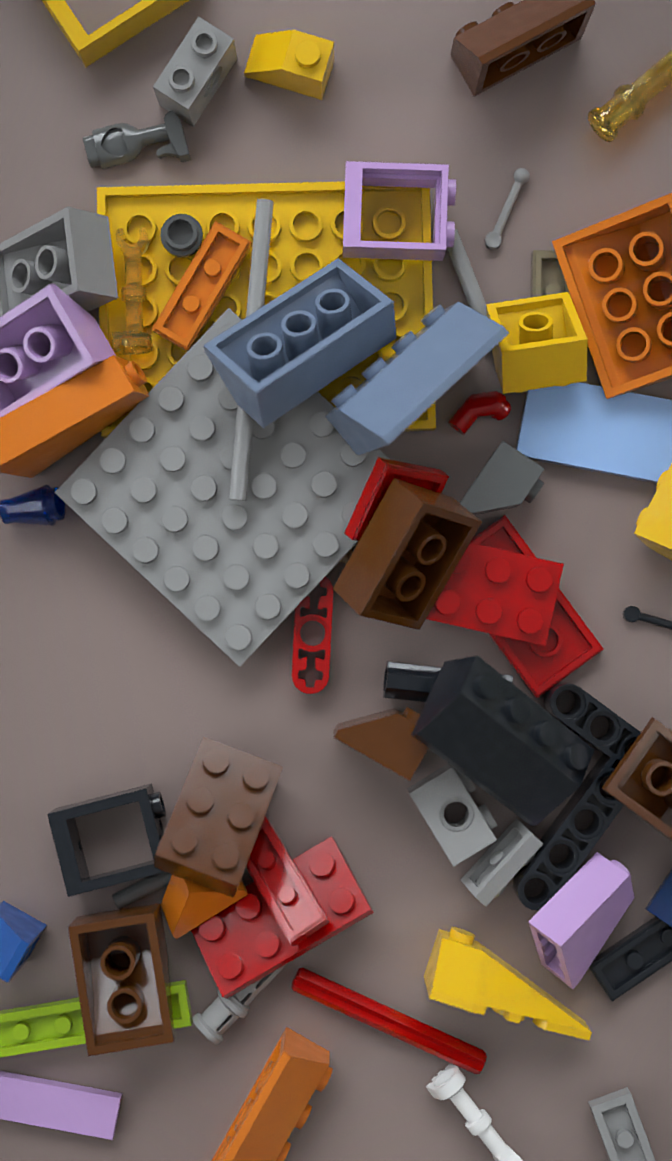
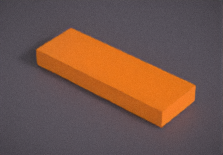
(202, 286)

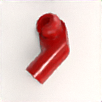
(479, 405)

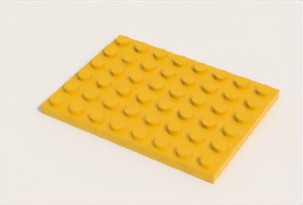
(302, 241)

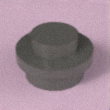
(181, 235)

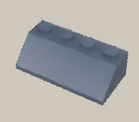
(302, 341)
(413, 376)

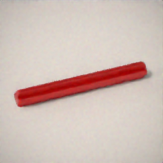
(389, 1021)

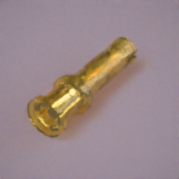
(631, 100)

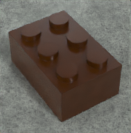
(406, 555)
(217, 817)

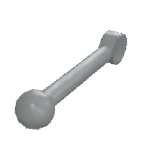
(494, 239)

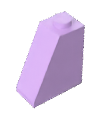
(581, 918)

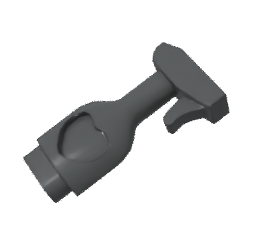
(123, 142)

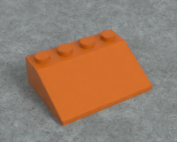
(624, 294)

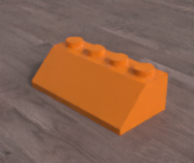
(277, 1101)

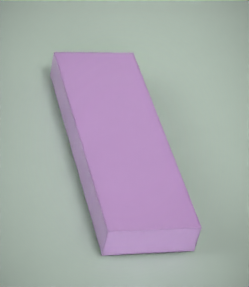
(59, 1105)

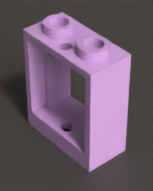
(398, 175)

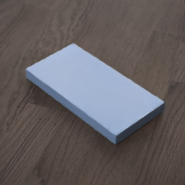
(588, 432)

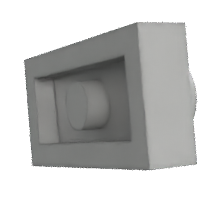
(501, 862)
(621, 1127)

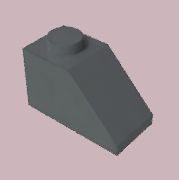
(503, 482)

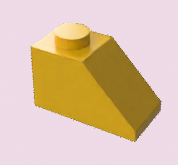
(292, 61)

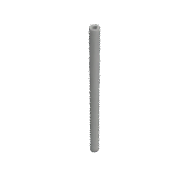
(255, 301)

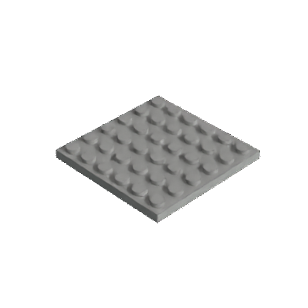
(165, 503)

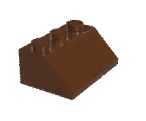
(517, 39)

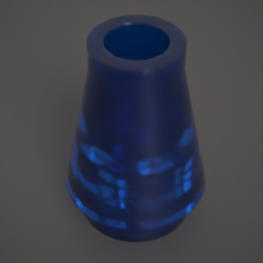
(34, 507)

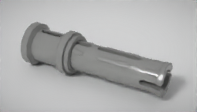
(225, 1012)

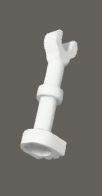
(450, 1085)

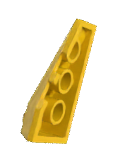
(475, 978)

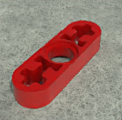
(320, 664)

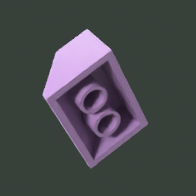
(46, 345)

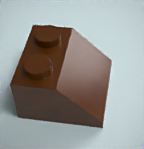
(385, 739)

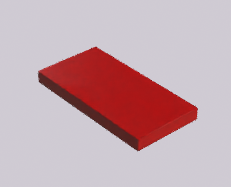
(569, 638)

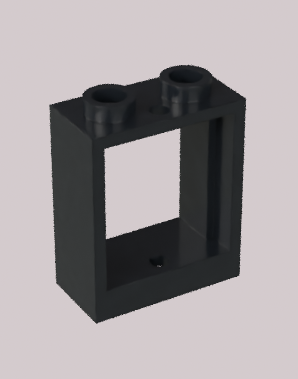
(69, 845)

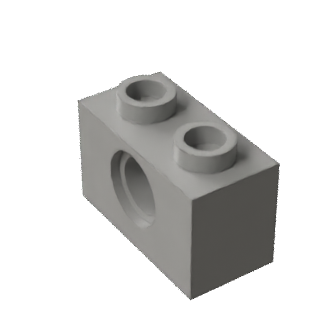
(195, 71)
(457, 838)

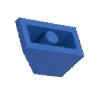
(17, 939)

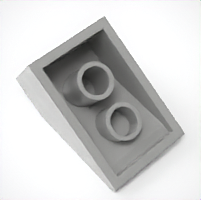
(61, 250)

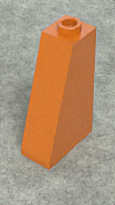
(68, 415)

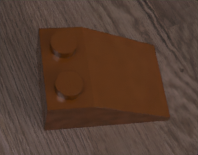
(645, 778)
(123, 979)

